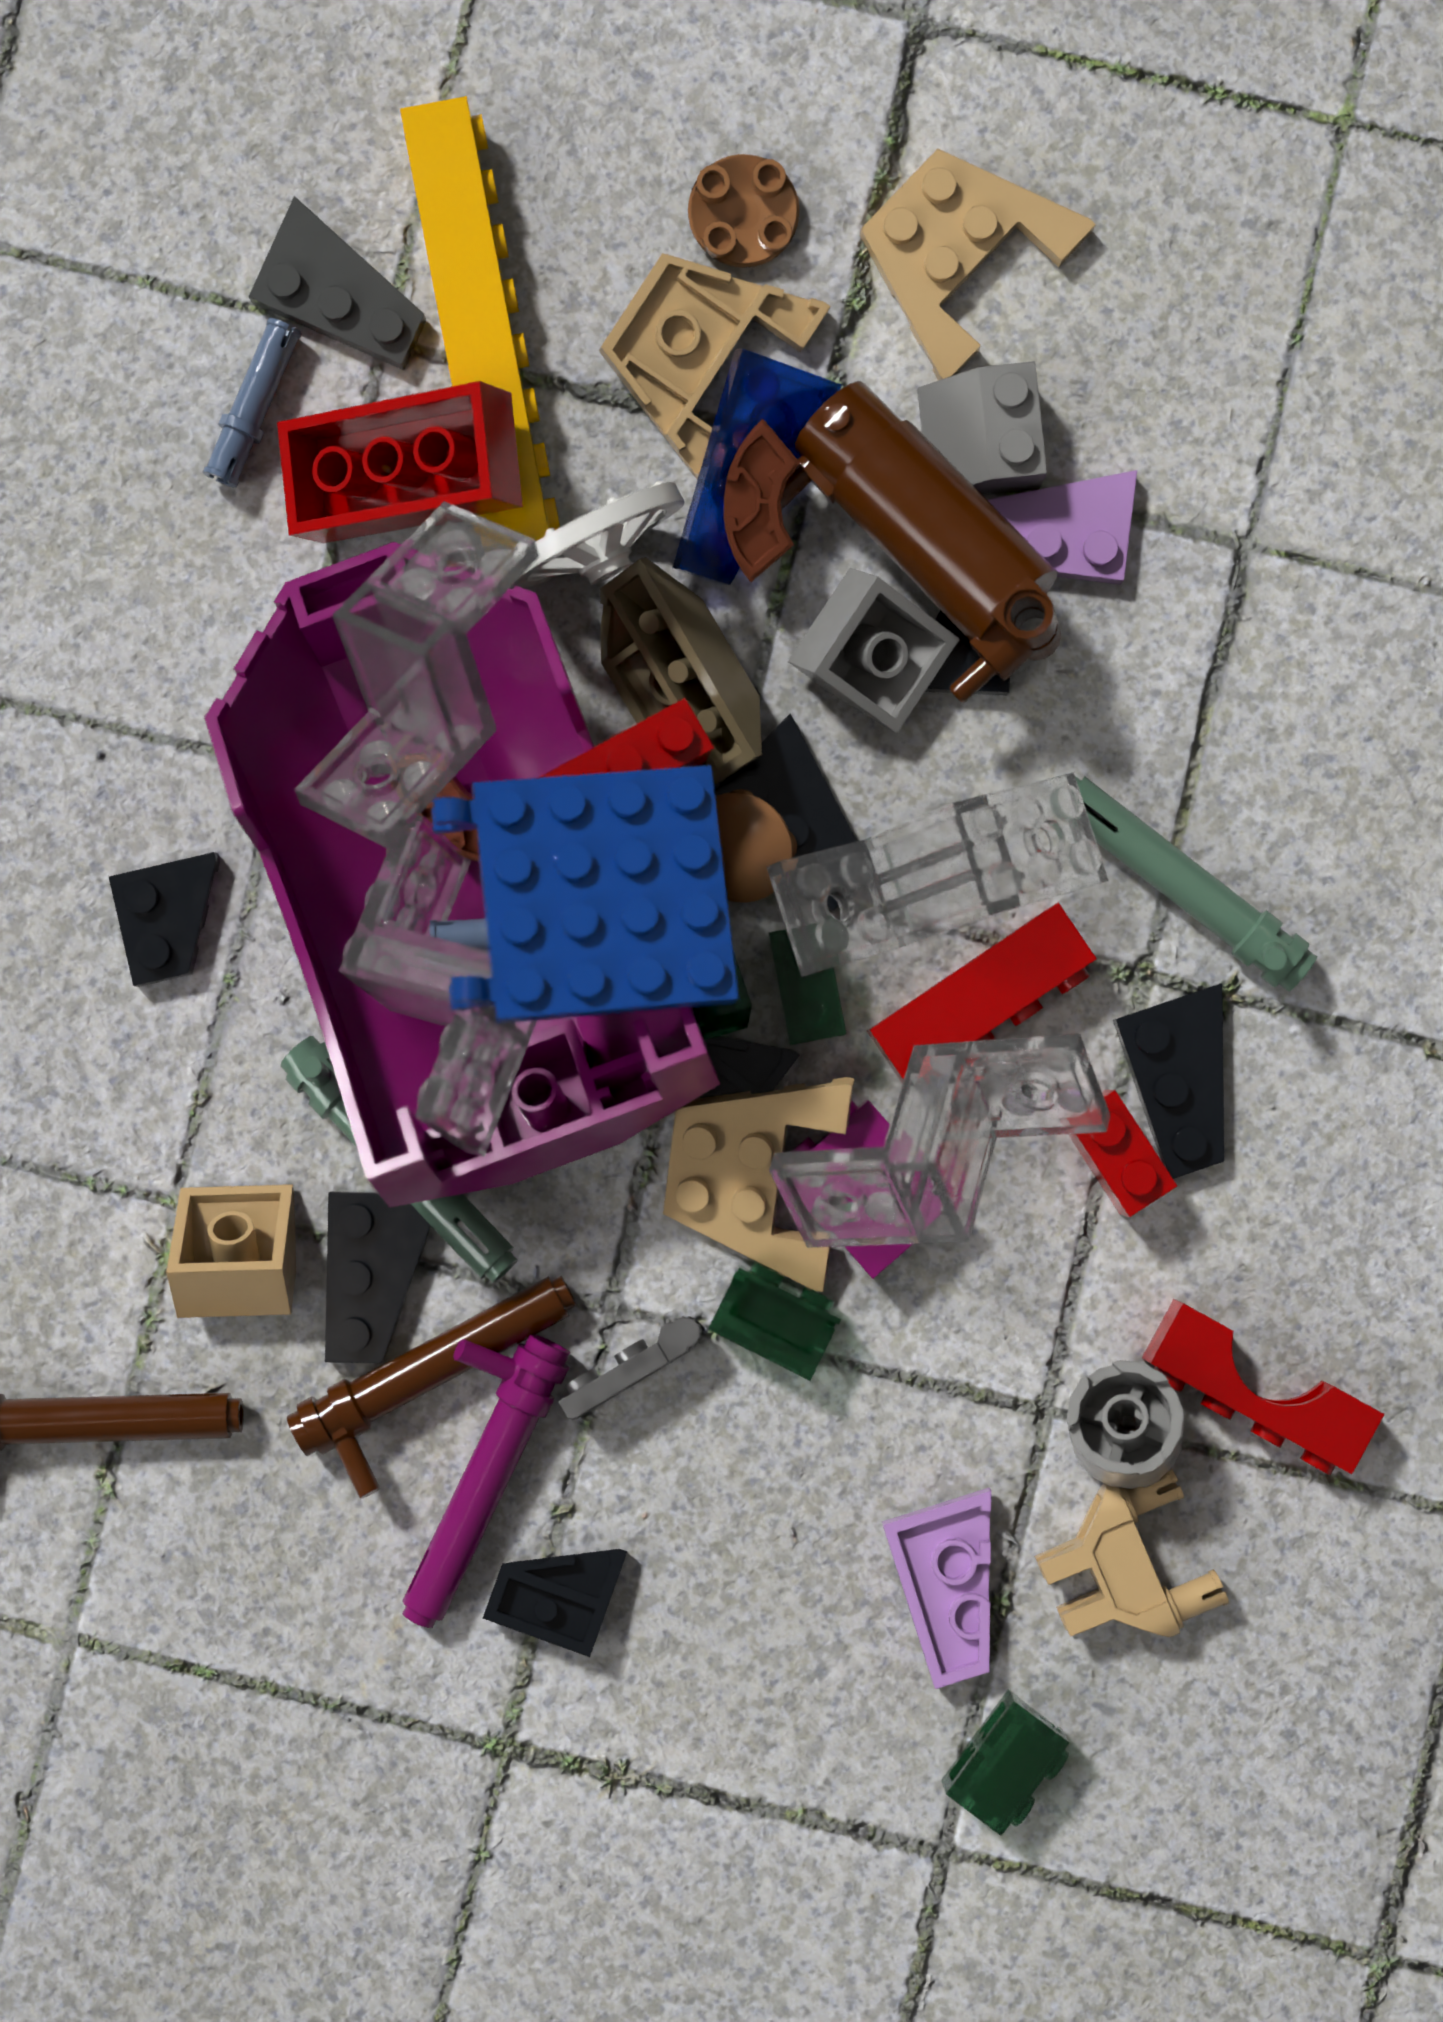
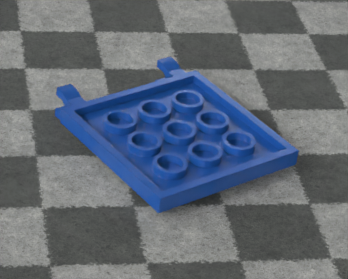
(597, 894)

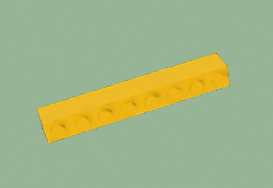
(469, 283)

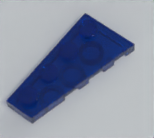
(752, 392)

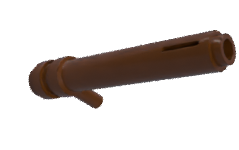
(353, 1405)
(119, 1418)

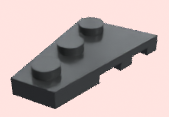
(334, 291)

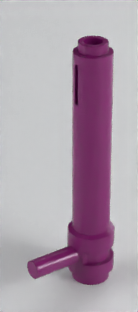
(522, 1400)

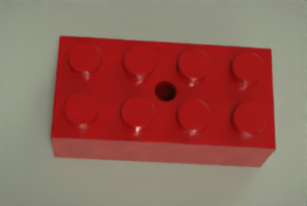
(399, 461)

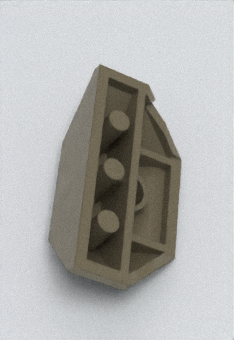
(667, 648)

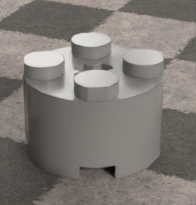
(1107, 1397)

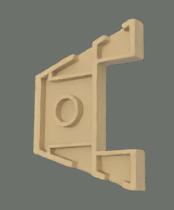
(943, 230)
(681, 334)
(723, 1177)

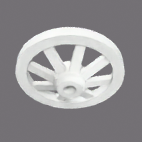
(601, 540)

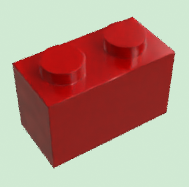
(1124, 1160)

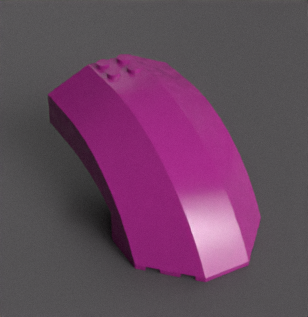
(581, 1077)

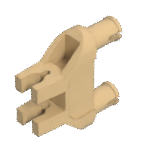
(1122, 1569)

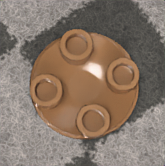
(743, 210)
(750, 840)

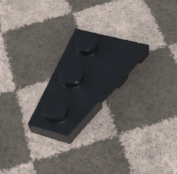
(796, 789)
(1179, 1076)
(368, 1273)

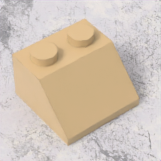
(233, 1251)

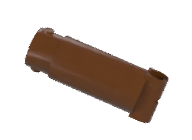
(932, 529)

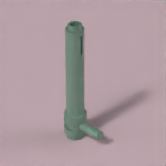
(1251, 934)
(312, 1072)

